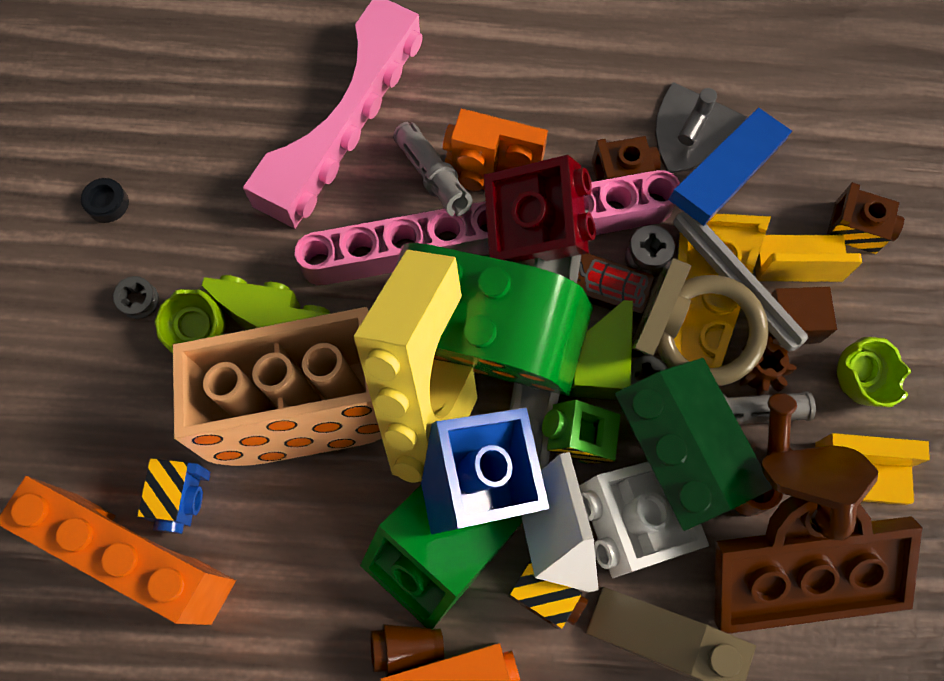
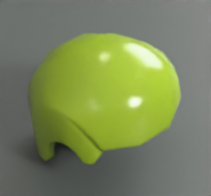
(188, 317)
(872, 372)

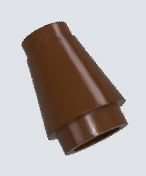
(404, 648)

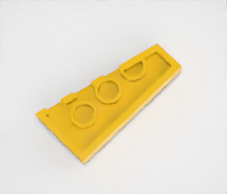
(714, 316)

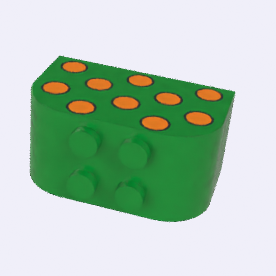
(514, 321)

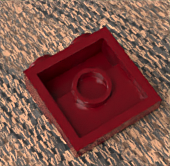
(539, 211)

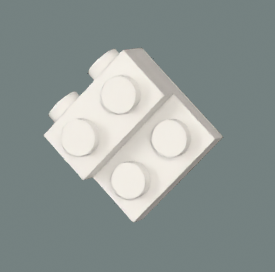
(635, 521)

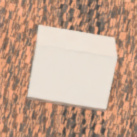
(561, 536)

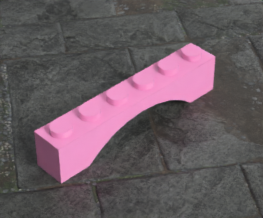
(293, 176)

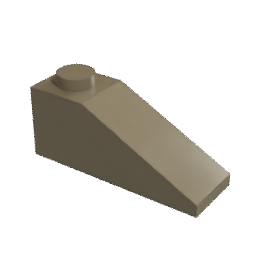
(669, 639)

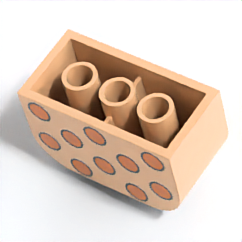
(274, 392)

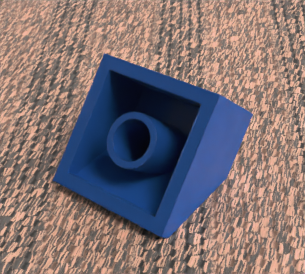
(481, 470)

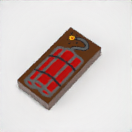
(611, 283)

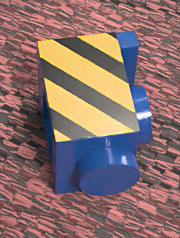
(172, 494)

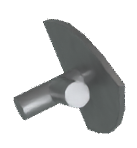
(692, 127)

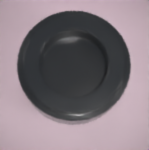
(104, 200)

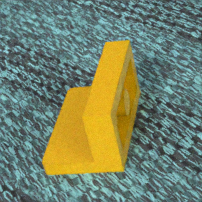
(805, 258)
(891, 458)

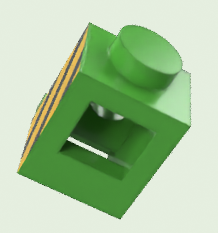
(572, 429)

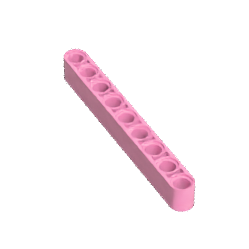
(424, 227)

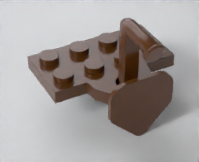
(820, 545)

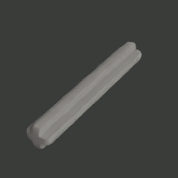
(726, 264)

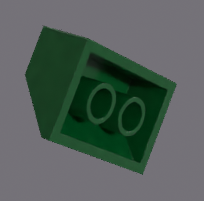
(693, 442)

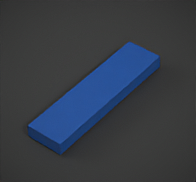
(729, 166)

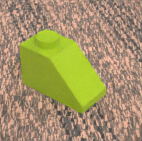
(606, 356)

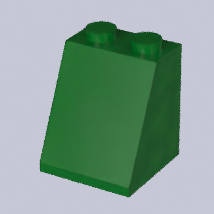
(431, 570)

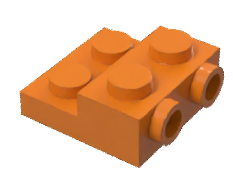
(488, 145)

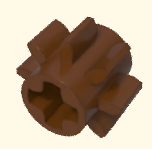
(779, 366)

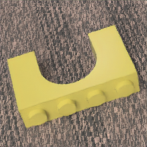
(399, 363)

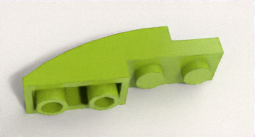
(256, 304)

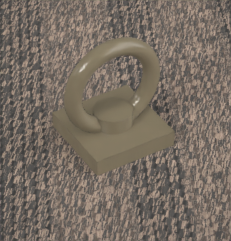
(670, 305)

